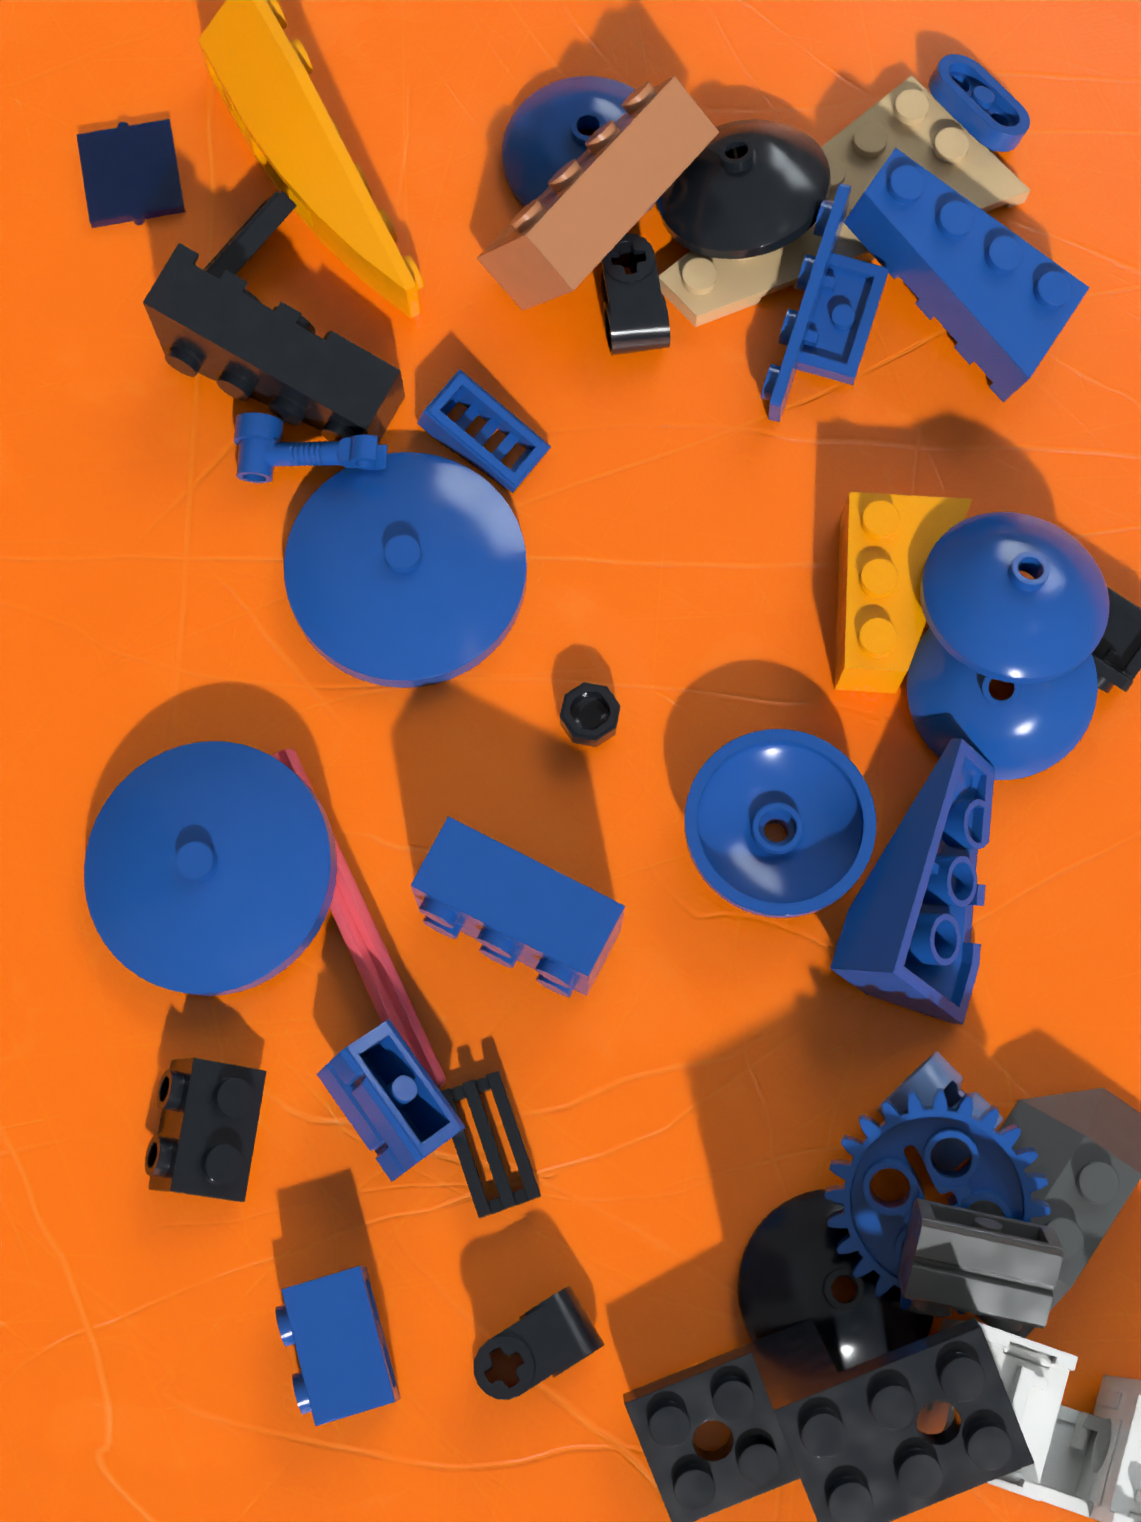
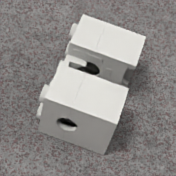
(1078, 1457)

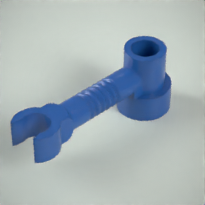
(262, 449)

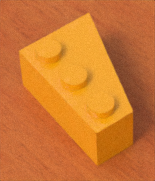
(879, 577)

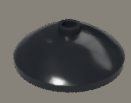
(747, 191)
(789, 1279)

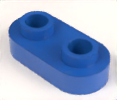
(979, 103)

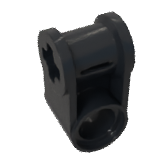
(633, 302)
(547, 1340)

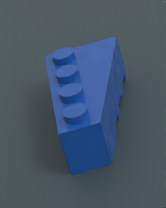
(967, 271)

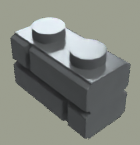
(979, 1265)

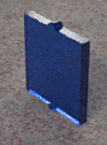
(130, 173)

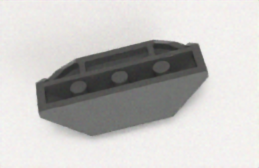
(1091, 1162)

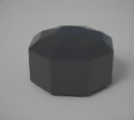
(589, 714)

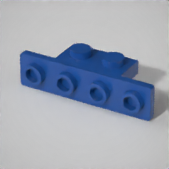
(834, 315)

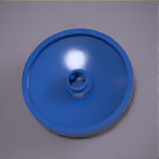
(406, 570)
(210, 868)

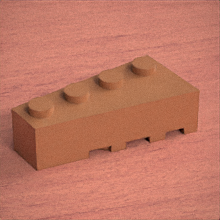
(599, 195)

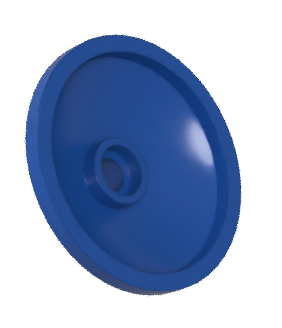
(547, 127)
(1000, 619)
(1012, 734)
(787, 782)

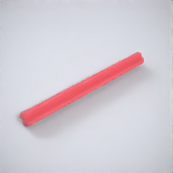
(371, 954)

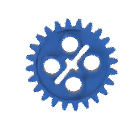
(881, 1225)

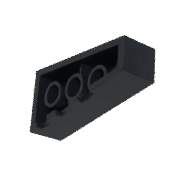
(269, 353)

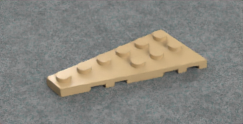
(904, 119)

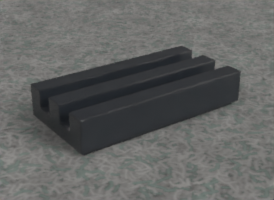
(251, 235)
(470, 1091)

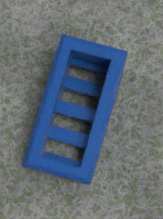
(480, 403)

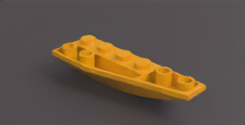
(299, 145)

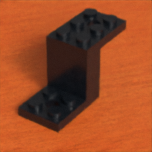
(838, 1432)

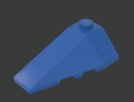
(914, 913)

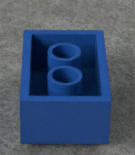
(516, 908)

